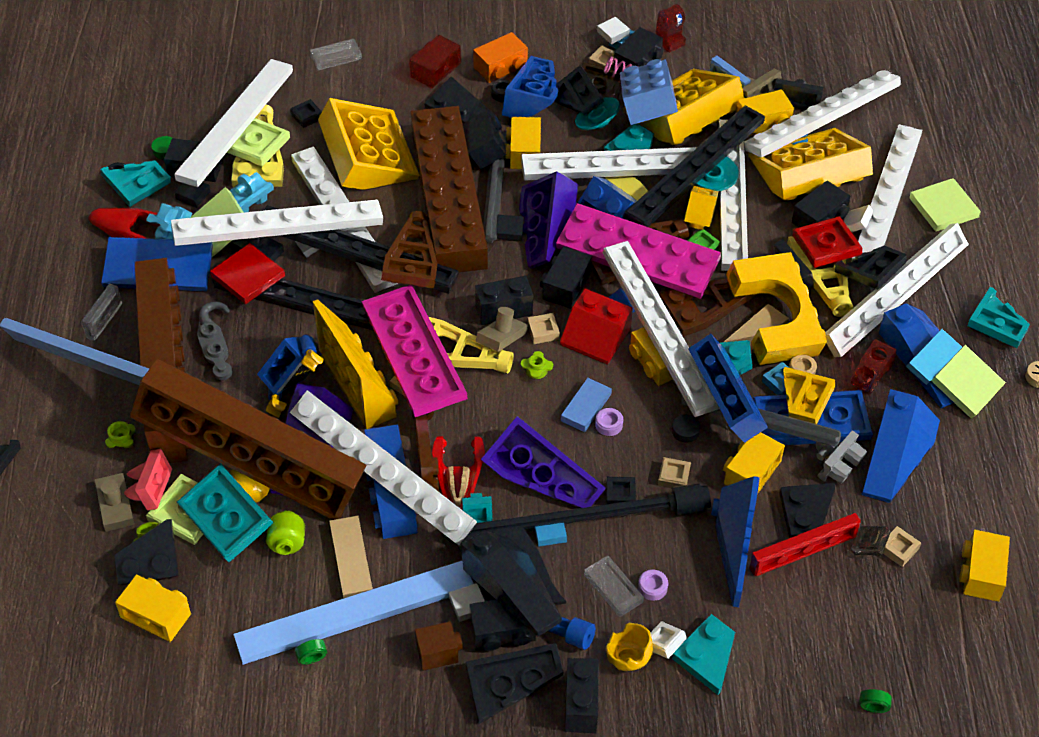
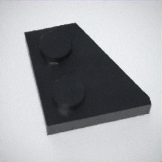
(873, 267)
(149, 556)

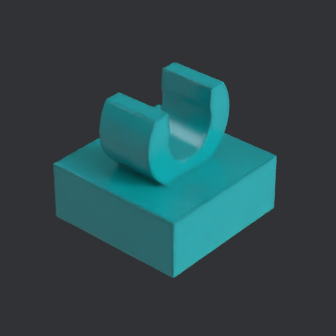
(478, 507)

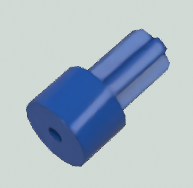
(576, 632)

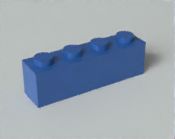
(727, 388)
(393, 515)

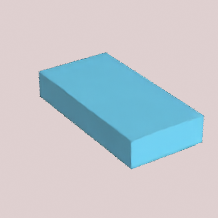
(934, 356)

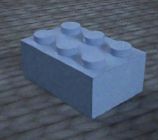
(648, 91)

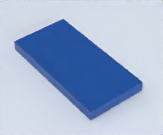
(189, 261)
(843, 412)

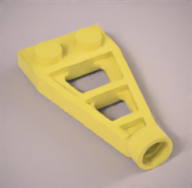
(270, 171)
(835, 297)
(485, 360)

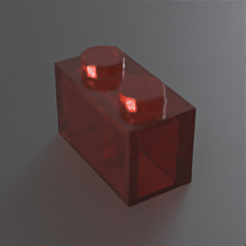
(435, 61)

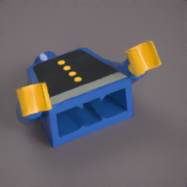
(287, 367)

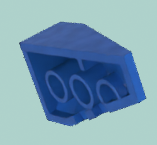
(531, 89)
(909, 332)
(903, 439)
(733, 530)

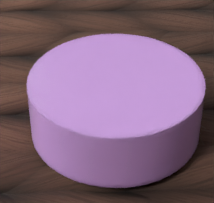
(609, 422)
(653, 585)

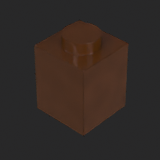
(438, 645)

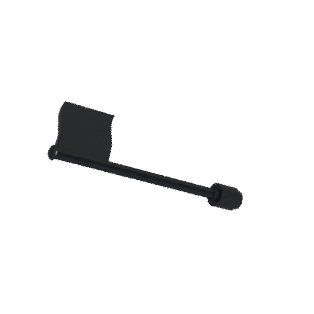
(682, 499)

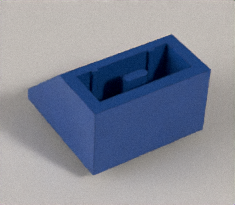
(606, 197)

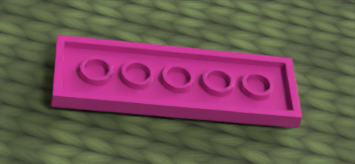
(663, 256)
(414, 351)

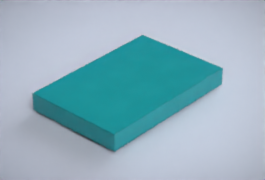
(224, 512)

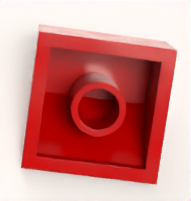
(597, 326)

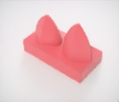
(152, 480)

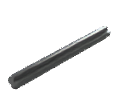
(493, 197)
(796, 427)

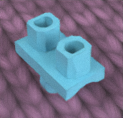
(251, 190)
(164, 216)

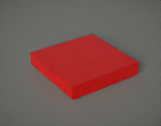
(827, 242)
(247, 273)

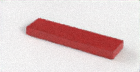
(804, 544)

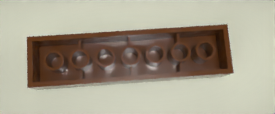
(449, 189)
(160, 335)
(246, 440)

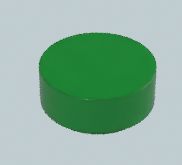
(160, 146)
(311, 651)
(875, 700)

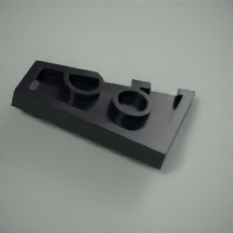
(454, 94)
(510, 677)

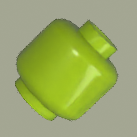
(286, 532)

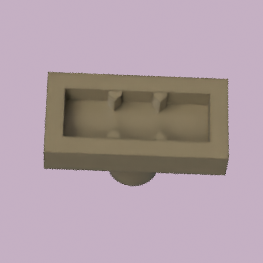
(762, 85)
(502, 331)
(113, 503)

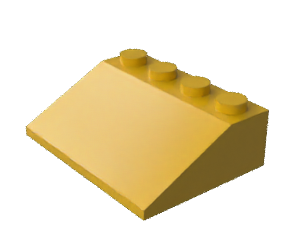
(700, 101)
(366, 145)
(807, 165)
(353, 369)

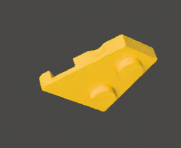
(806, 394)

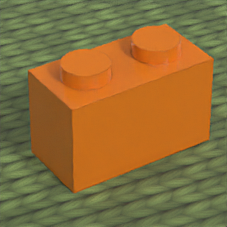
(500, 57)

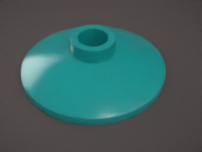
(599, 116)
(721, 176)

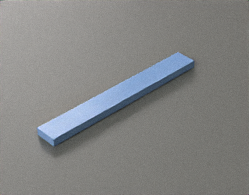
(74, 351)
(350, 612)

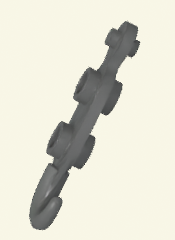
(213, 341)

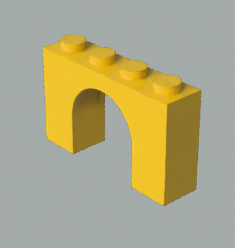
(779, 277)

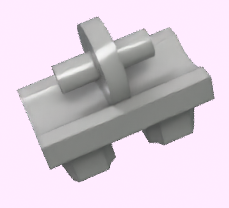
(833, 465)

